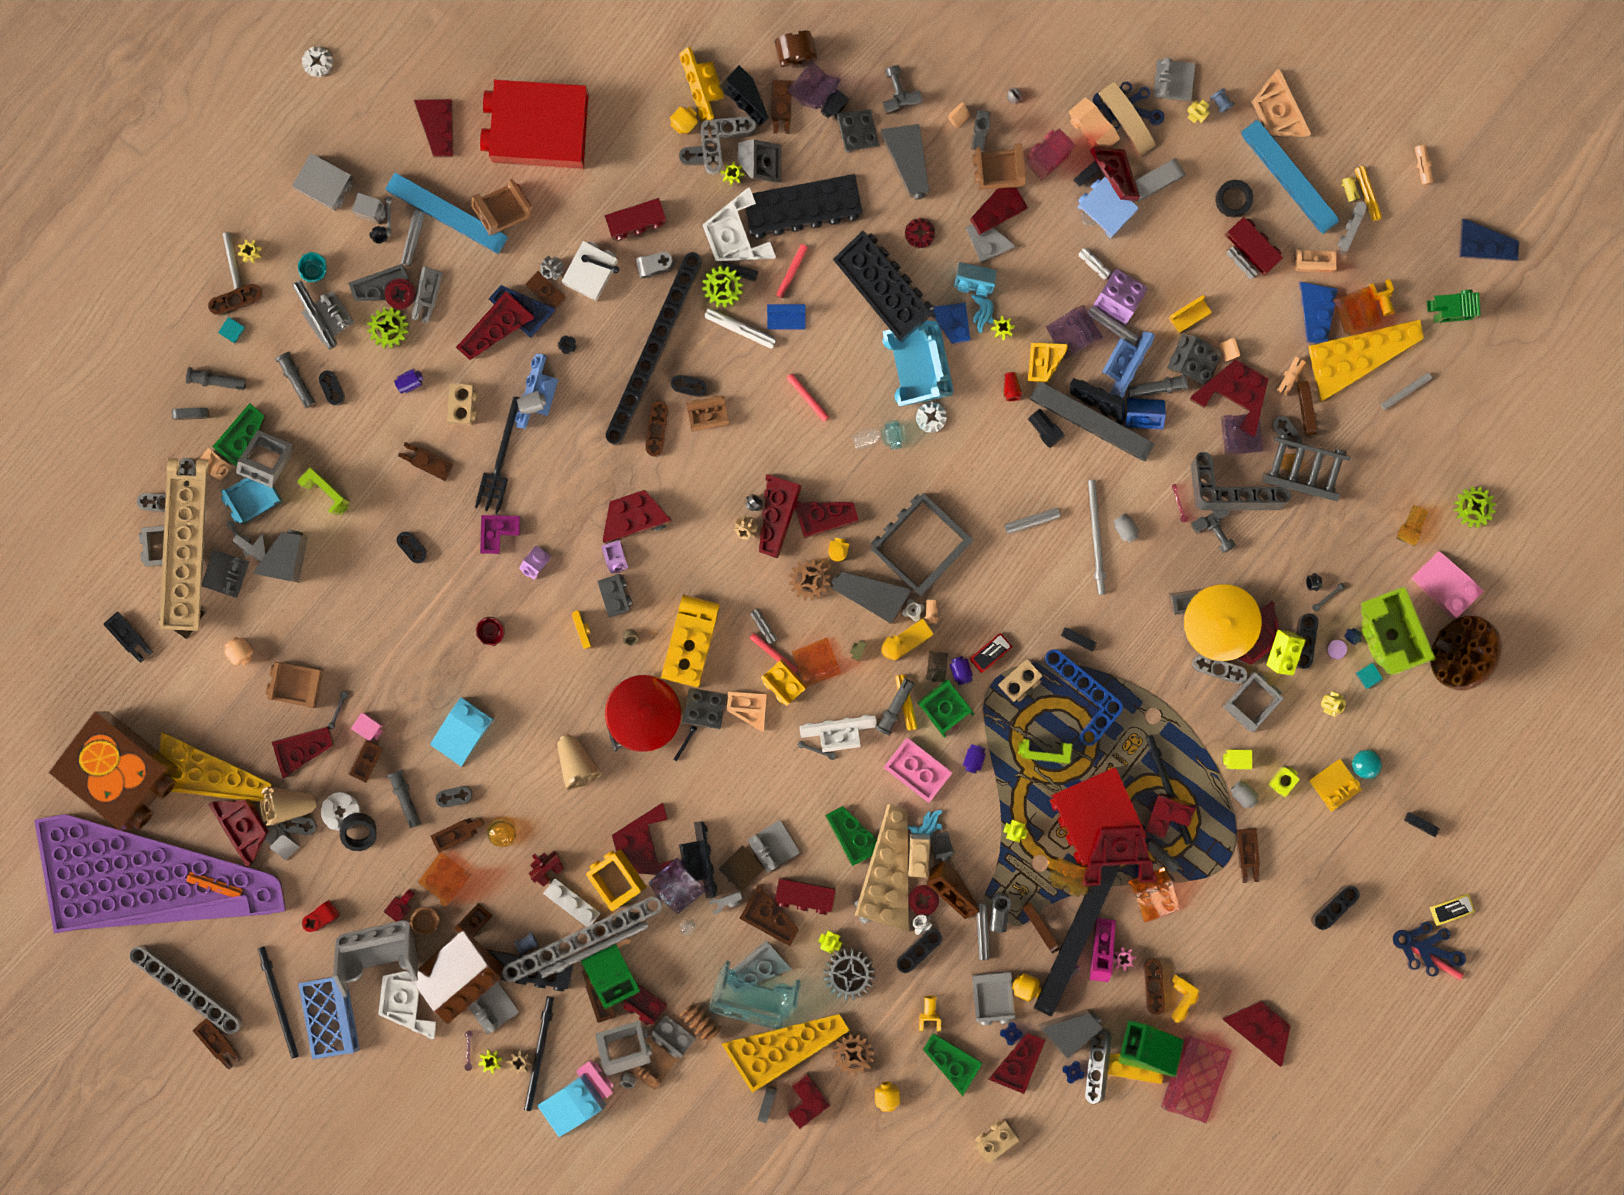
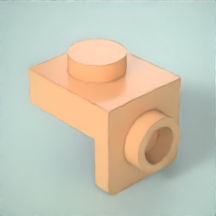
(217, 466)

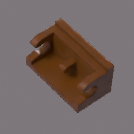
(365, 760)

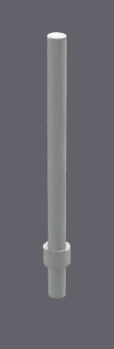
(1100, 574)
(559, 965)

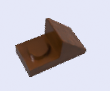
(474, 920)

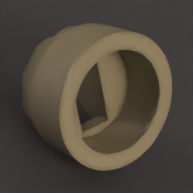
(630, 637)

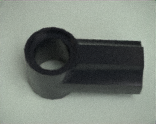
(1048, 431)

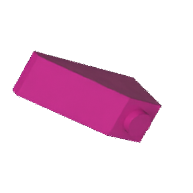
(1102, 950)

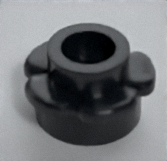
(378, 234)
(562, 344)
(1313, 582)

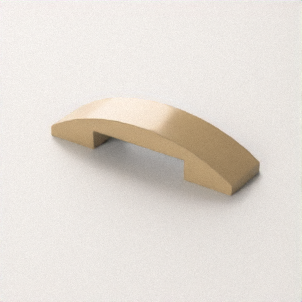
(1128, 118)

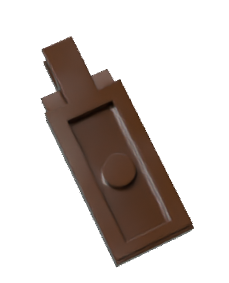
(456, 833)

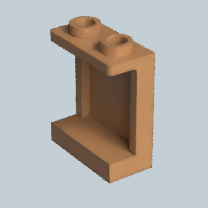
(1000, 168)
(502, 208)
(294, 684)

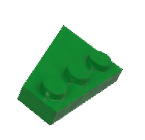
(953, 1062)

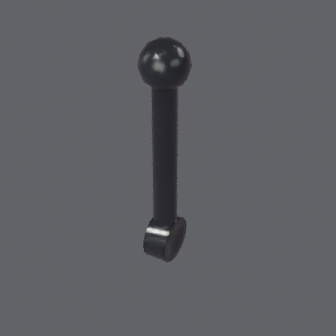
(585, 259)
(693, 729)

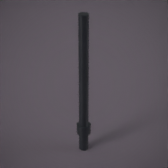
(1155, 753)
(267, 966)
(546, 1017)

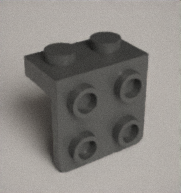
(1195, 359)

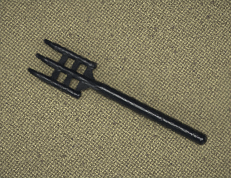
(495, 476)

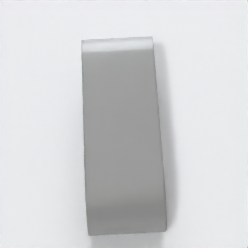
(1159, 178)

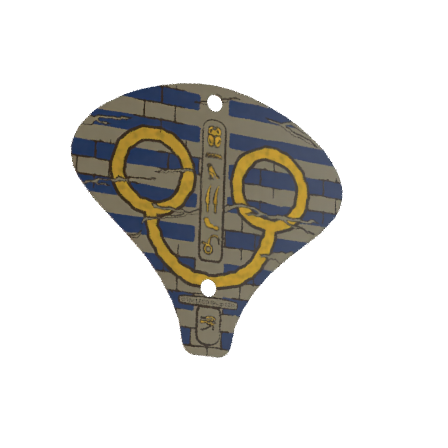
(1057, 715)

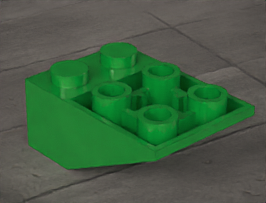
(610, 976)
(1151, 1049)

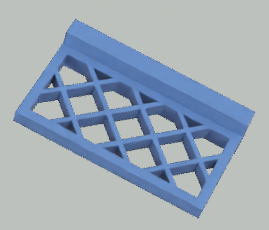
(345, 1019)

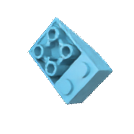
(975, 279)

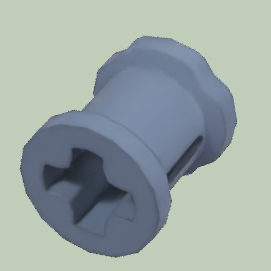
(1222, 100)
(526, 943)

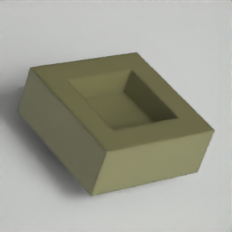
(857, 650)

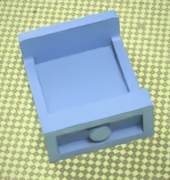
(1106, 207)

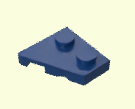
(953, 322)

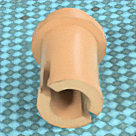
(931, 612)

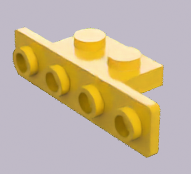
(703, 83)

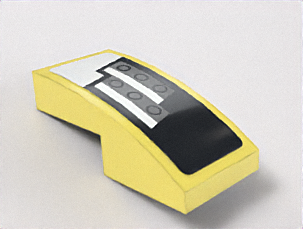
(1452, 909)

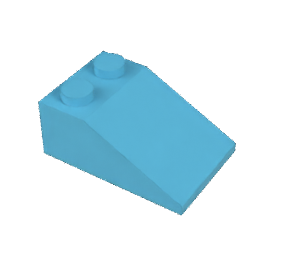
(461, 731)
(572, 1105)

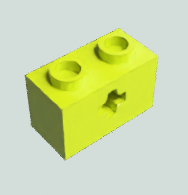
(1285, 652)

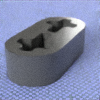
(697, 150)
(189, 413)
(1289, 427)
(455, 801)
(297, 829)
(767, 1104)

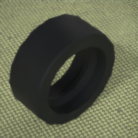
(1236, 184)
(361, 819)

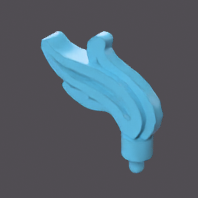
(985, 312)
(929, 824)

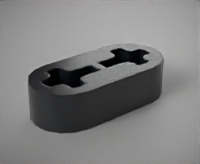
(1087, 174)
(690, 381)
(327, 389)
(408, 550)
(1078, 639)
(1421, 824)

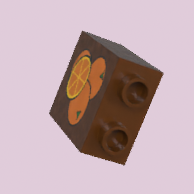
(115, 771)

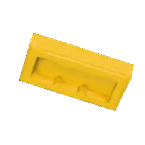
(582, 629)

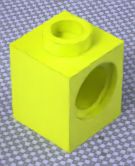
(1237, 759)
(1275, 782)

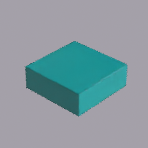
(231, 330)
(1369, 675)

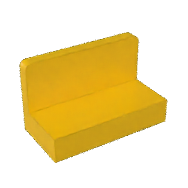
(1190, 314)

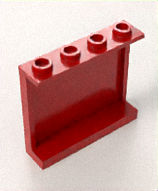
(1093, 805)

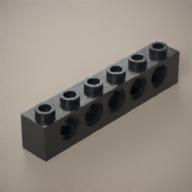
(560, 984)

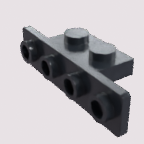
(697, 859)

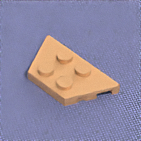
(1279, 110)

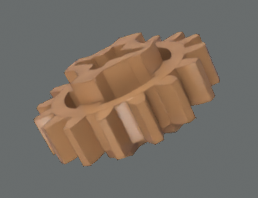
(815, 590)
(845, 1065)

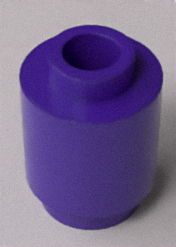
(409, 381)
(961, 670)
(974, 758)

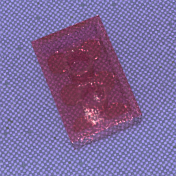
(1050, 154)

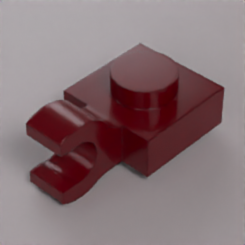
(398, 907)

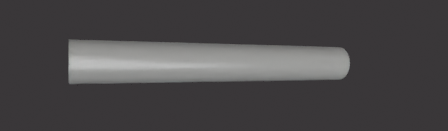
(232, 260)
(1406, 391)

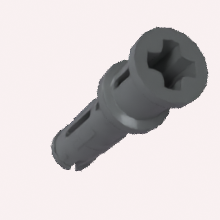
(291, 372)
(207, 378)
(1166, 385)
(891, 715)
(401, 790)

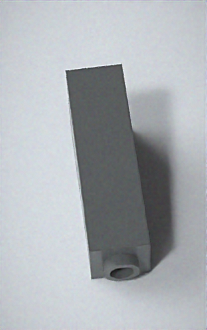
(907, 153)
(875, 596)

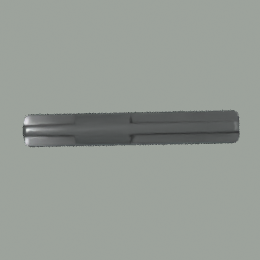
(315, 315)

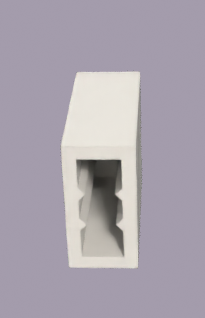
(588, 277)

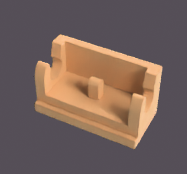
(1315, 261)

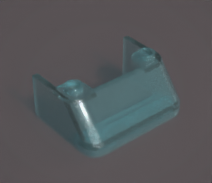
(753, 1002)

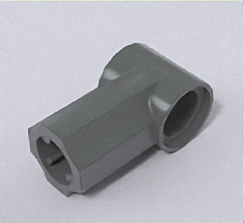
(999, 914)

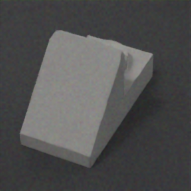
(256, 550)
(281, 841)

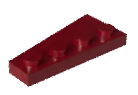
(495, 325)

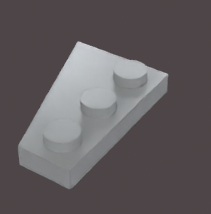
(761, 964)

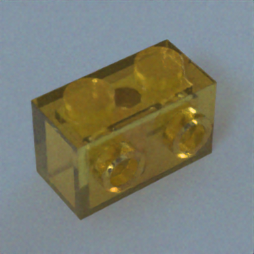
(1068, 876)

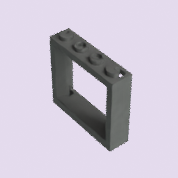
(903, 515)

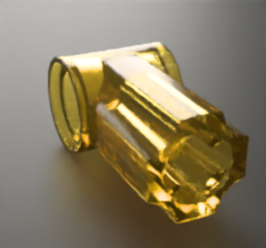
(1411, 529)

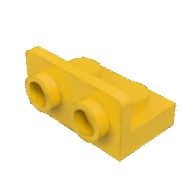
(783, 682)

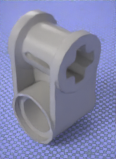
(651, 264)

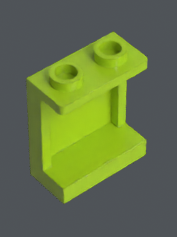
(311, 477)
(1063, 757)

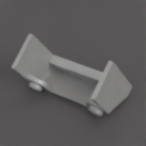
(372, 948)

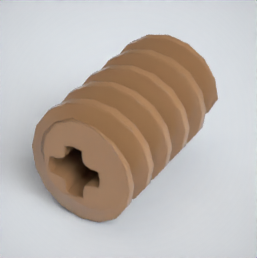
(701, 1022)

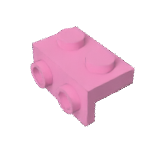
(592, 1070)

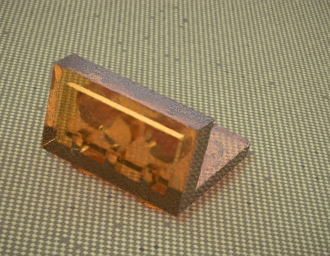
(444, 878)
(1155, 898)

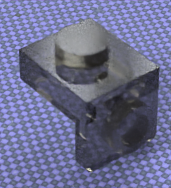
(937, 666)

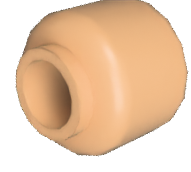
(239, 651)

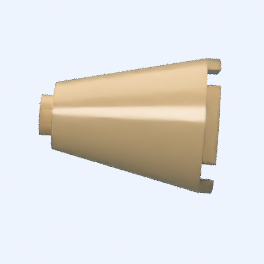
(576, 763)
(285, 805)

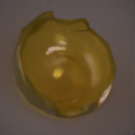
(501, 832)

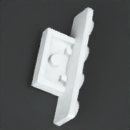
(839, 734)

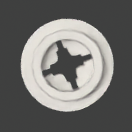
(317, 70)
(932, 426)

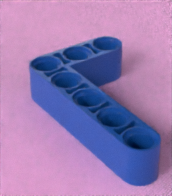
(1088, 692)

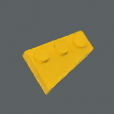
(1130, 1072)

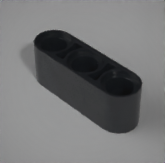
(1311, 633)
(1325, 909)
(915, 959)

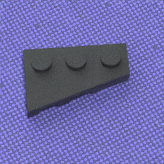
(373, 286)

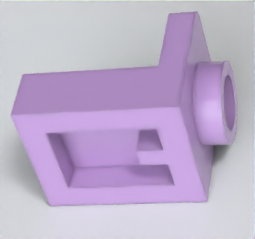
(614, 557)

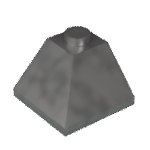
(760, 160)

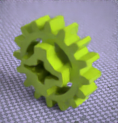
(717, 281)
(386, 336)
(1470, 500)

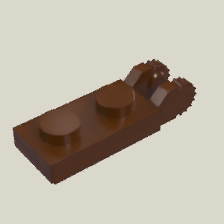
(781, 104)
(428, 462)
(1248, 852)
(600, 1012)
(216, 1042)

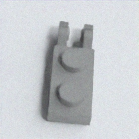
(1352, 227)
(426, 293)

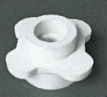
(918, 609)
(922, 924)

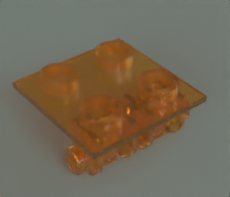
(816, 662)

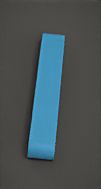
(1289, 176)
(445, 212)

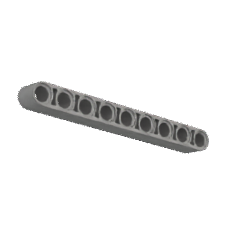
(575, 945)

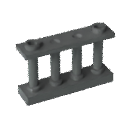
(1310, 486)

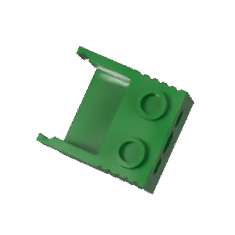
(1455, 307)
(944, 706)

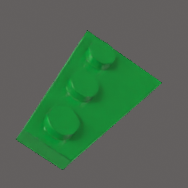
(239, 434)
(853, 837)

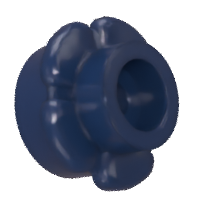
(1353, 636)

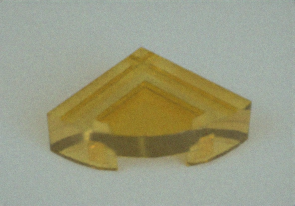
(1287, 462)

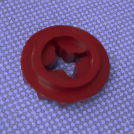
(926, 239)
(398, 303)
(914, 897)

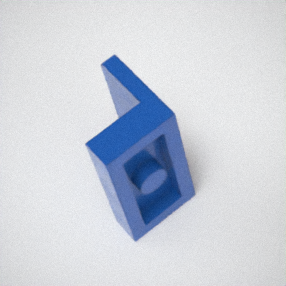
(786, 316)
(1145, 413)

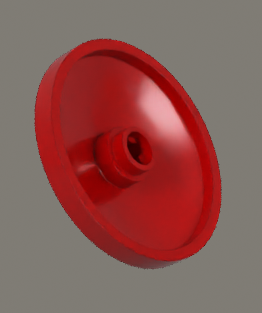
(642, 713)

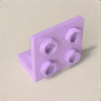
(1120, 296)

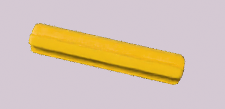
(1368, 193)
(907, 707)

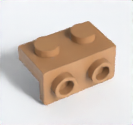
(707, 413)

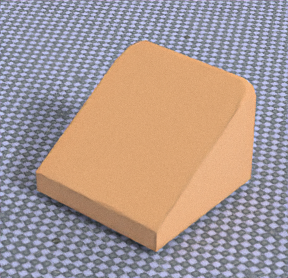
(959, 115)
(1229, 350)

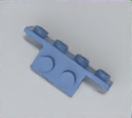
(1125, 362)
(537, 382)

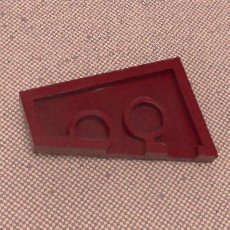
(437, 122)
(998, 208)
(824, 517)
(1019, 1064)

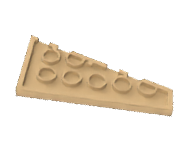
(886, 882)

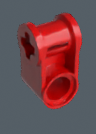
(322, 915)

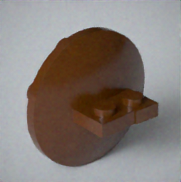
(1466, 653)

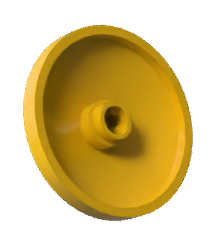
(1222, 622)

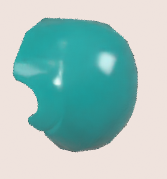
(312, 267)
(1367, 764)

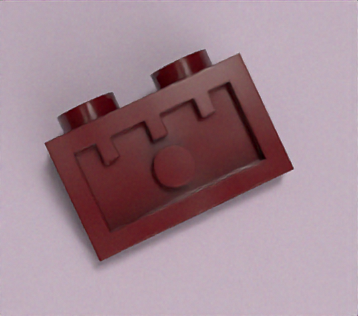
(645, 1005)

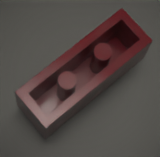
(636, 219)
(1254, 245)
(805, 896)

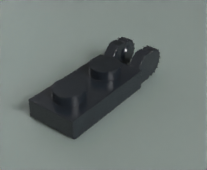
(126, 635)

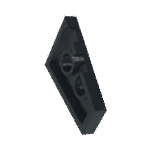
(1099, 397)

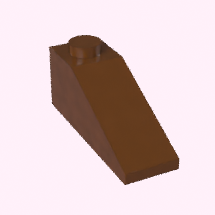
(951, 888)

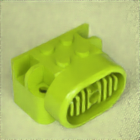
(1394, 614)

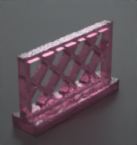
(1177, 1083)

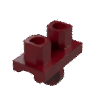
(542, 865)

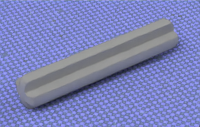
(412, 237)
(1112, 325)
(1032, 520)
(982, 929)

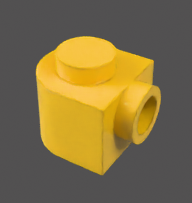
(838, 549)
(892, 647)

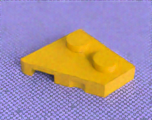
(1045, 360)

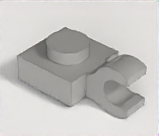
(731, 900)

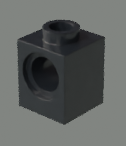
(834, 104)

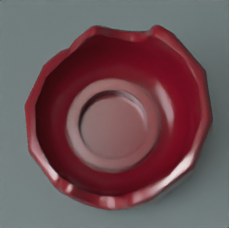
(490, 631)

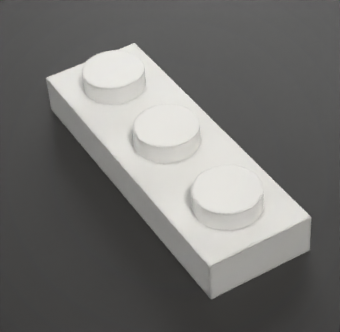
(572, 903)

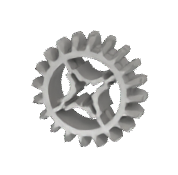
(851, 957)

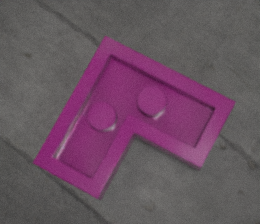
(493, 527)

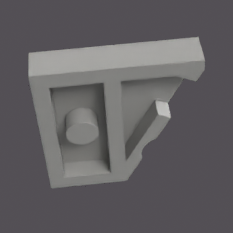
(989, 243)

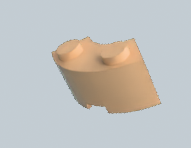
(1093, 124)

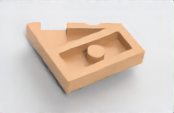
(748, 707)

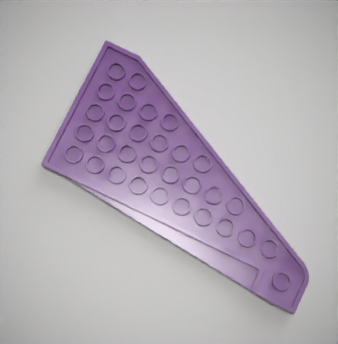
(125, 879)

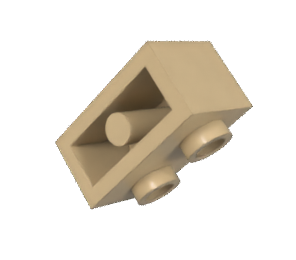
(996, 1140)

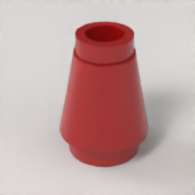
(1011, 387)

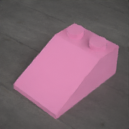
(1447, 585)

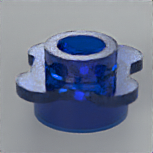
(1016, 1034)
(1068, 1071)

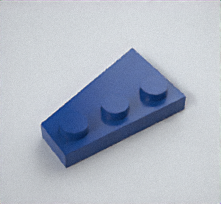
(1318, 311)

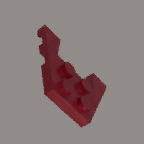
(1240, 386)
(637, 842)
(1119, 847)

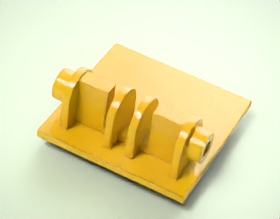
(1335, 785)

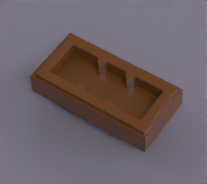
(545, 290)

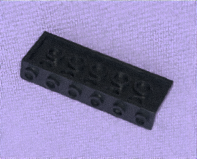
(804, 206)
(884, 285)

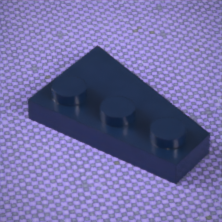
(1484, 243)
(541, 311)

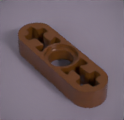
(250, 299)
(1307, 408)
(664, 415)
(1041, 928)
(1150, 1001)

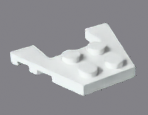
(728, 235)
(400, 1003)

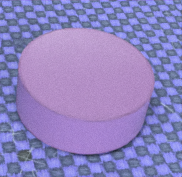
(1336, 649)

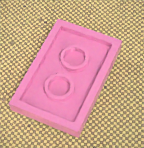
(917, 770)

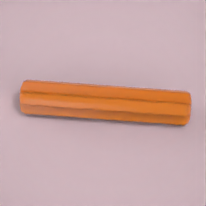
(231, 891)

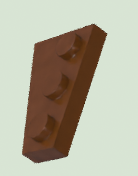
(768, 917)

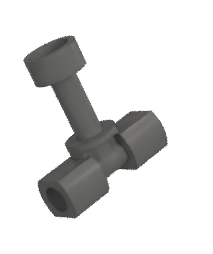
(901, 97)
(980, 129)
(1212, 522)

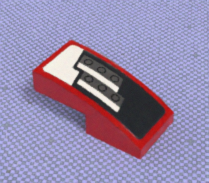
(990, 653)

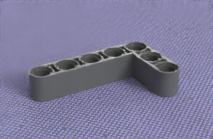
(1232, 494)

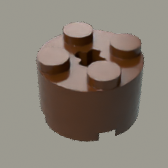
(795, 49)

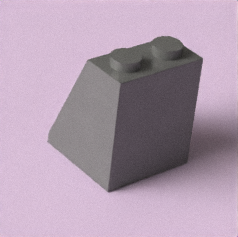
(284, 557)
(1072, 1031)

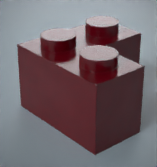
(1167, 810)
(812, 1102)

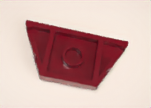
(633, 515)
(1266, 637)
(241, 826)
(1262, 1029)

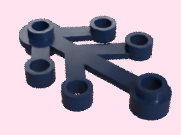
(1133, 99)
(1424, 948)

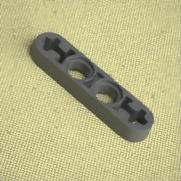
(1101, 1066)

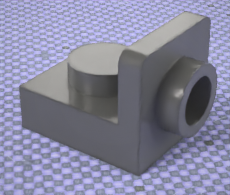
(941, 846)

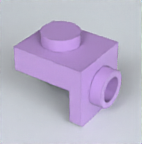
(534, 562)

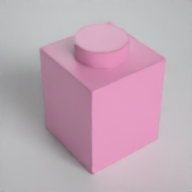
(367, 727)

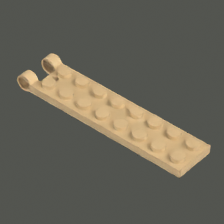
(183, 547)

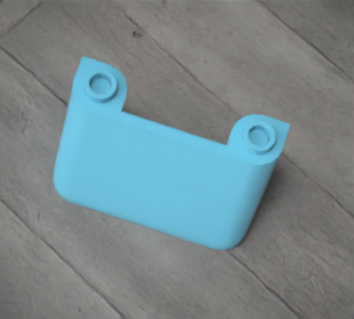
(920, 365)

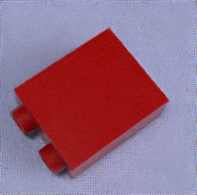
(536, 124)

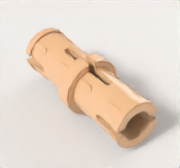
(1424, 165)
(1291, 376)

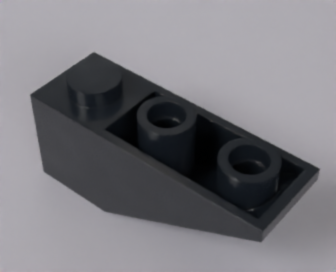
(743, 91)

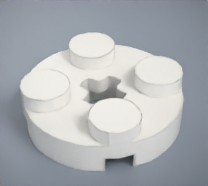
(330, 806)

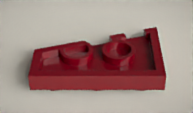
(1117, 171)
(300, 748)

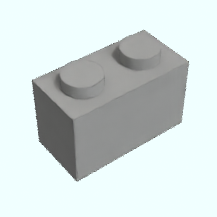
(369, 208)

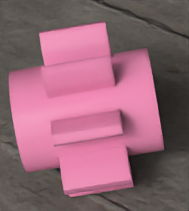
(1128, 957)

